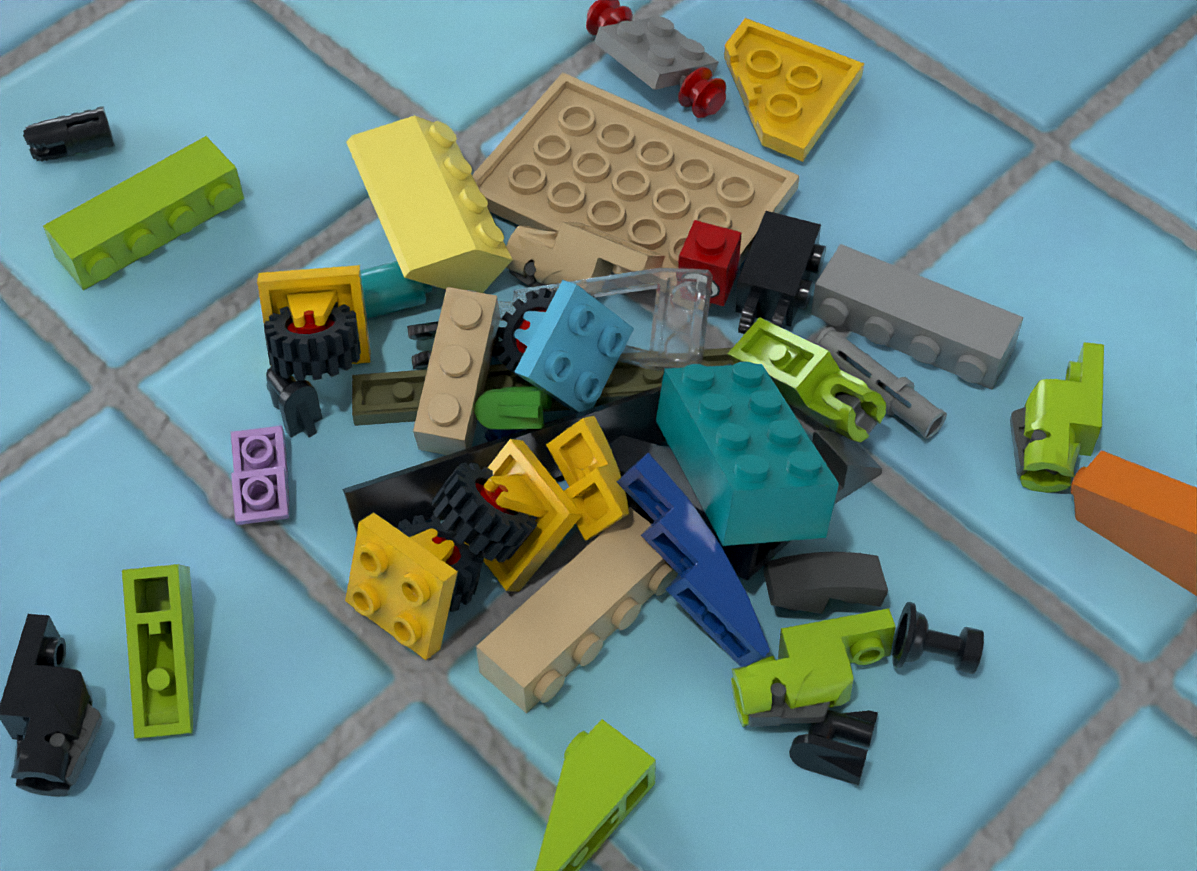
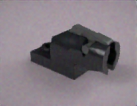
(47, 712)

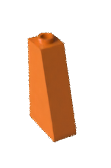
(1141, 514)

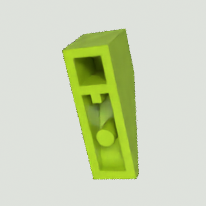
(160, 648)
(595, 792)

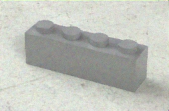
(916, 316)

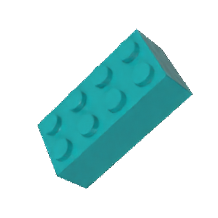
(745, 454)

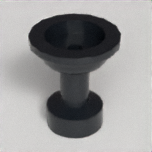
(914, 637)

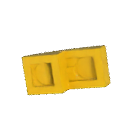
(591, 476)

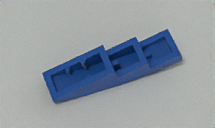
(706, 579)

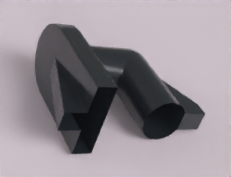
(296, 402)
(831, 758)

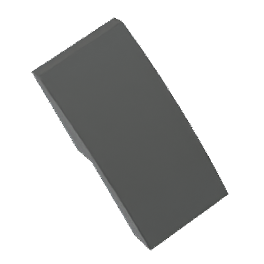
(812, 578)

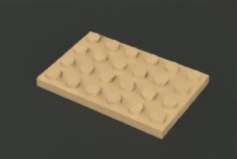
(626, 173)

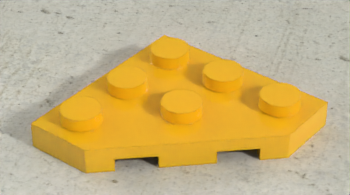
(788, 85)

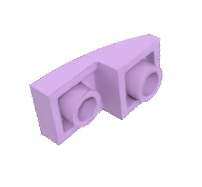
(260, 475)

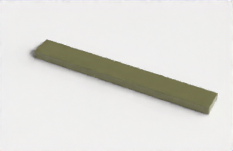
(397, 395)

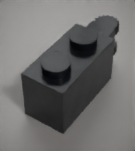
(778, 271)

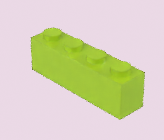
(144, 212)

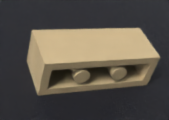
(456, 371)

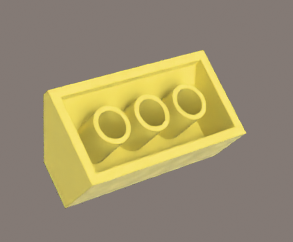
(430, 204)

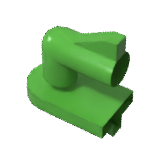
(512, 408)

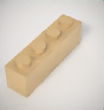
(574, 614)

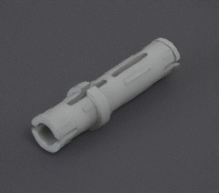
(921, 414)

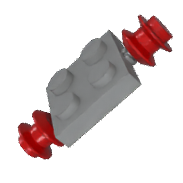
(658, 55)

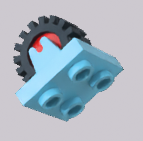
(563, 344)

